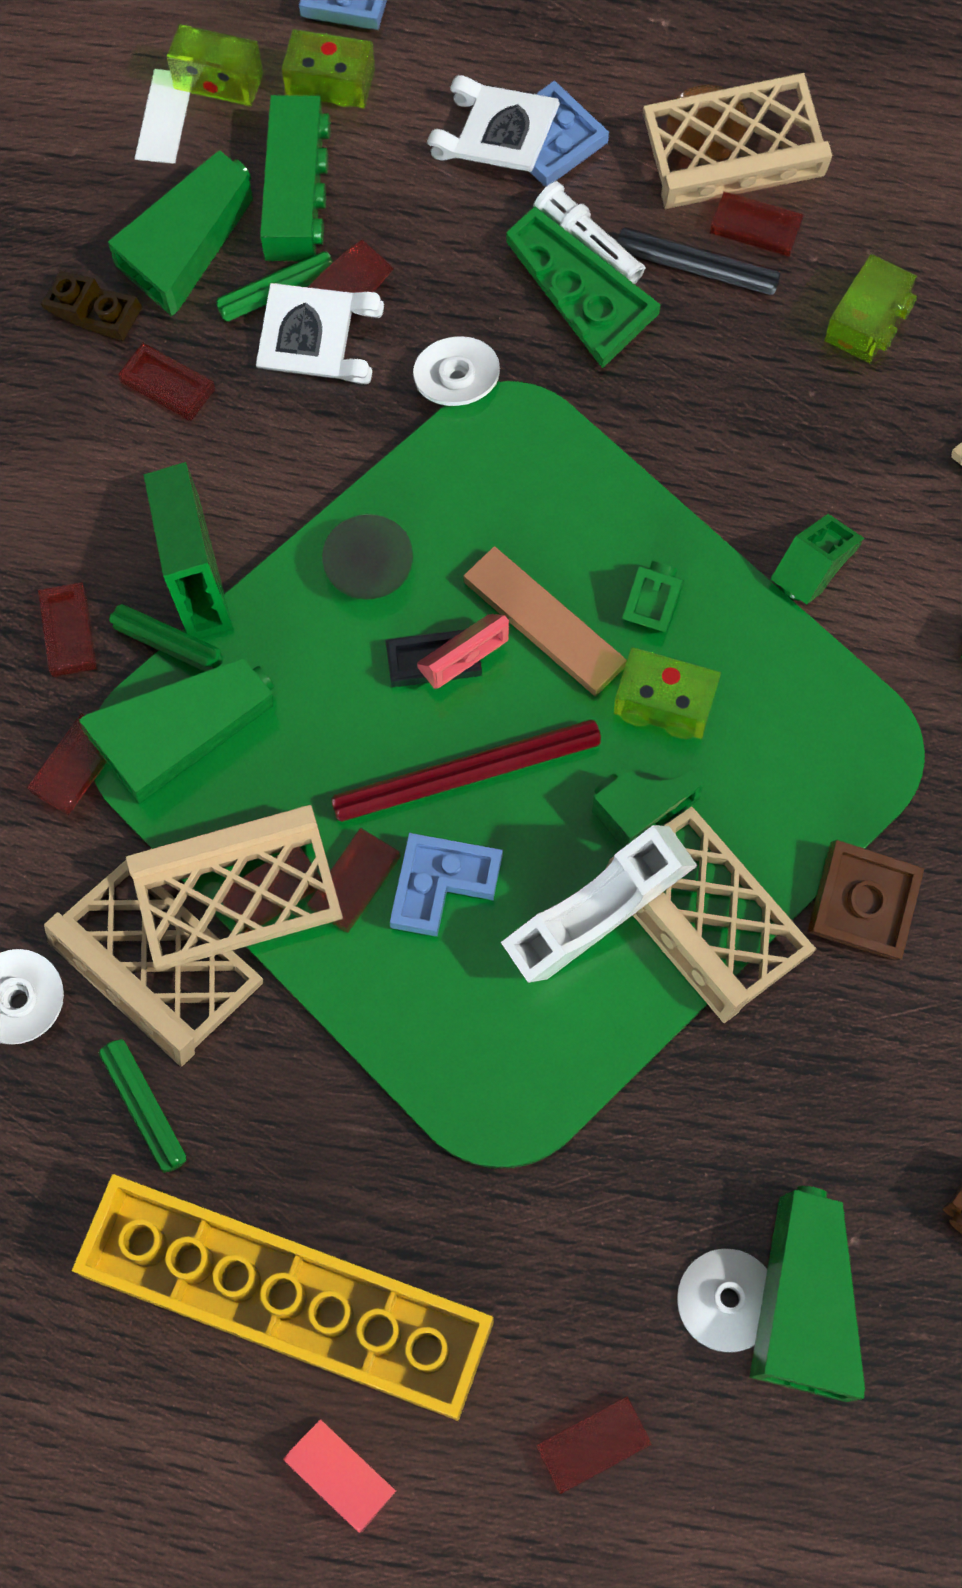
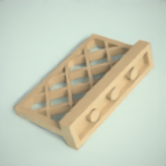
(750, 171)
(215, 853)
(688, 949)
(125, 990)

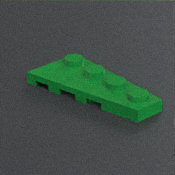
(584, 288)

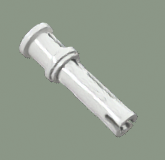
(576, 220)

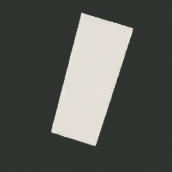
(162, 120)

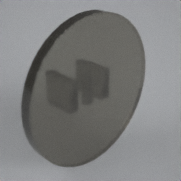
(367, 556)

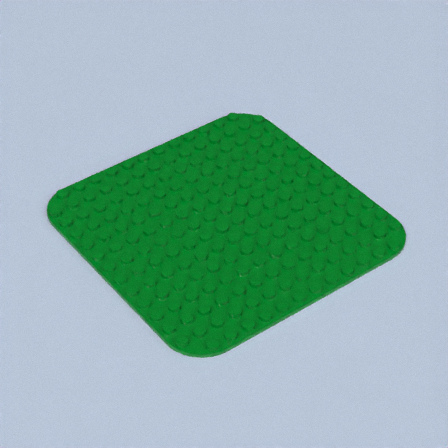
(790, 759)

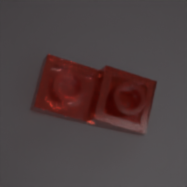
(354, 271)

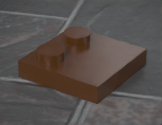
(866, 900)

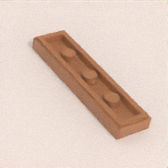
(545, 621)

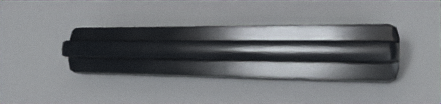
(699, 261)

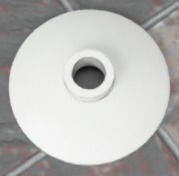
(456, 371)
(37, 978)
(700, 1301)

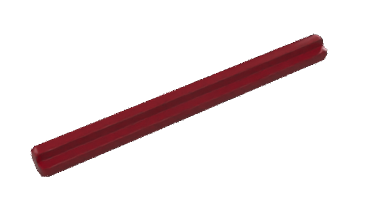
(466, 770)

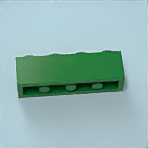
(293, 178)

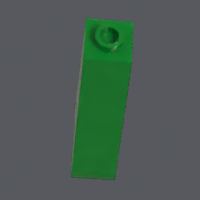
(183, 231)
(186, 551)
(175, 726)
(808, 1302)

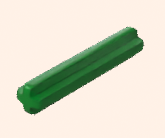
(256, 293)
(166, 638)
(142, 1106)

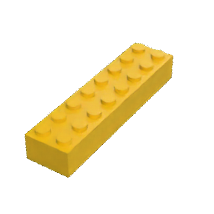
(285, 1296)

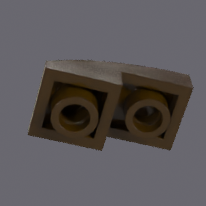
(90, 307)

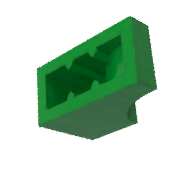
(815, 558)
(634, 804)

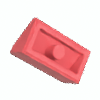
(465, 649)
(339, 1475)

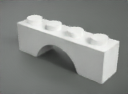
(628, 884)

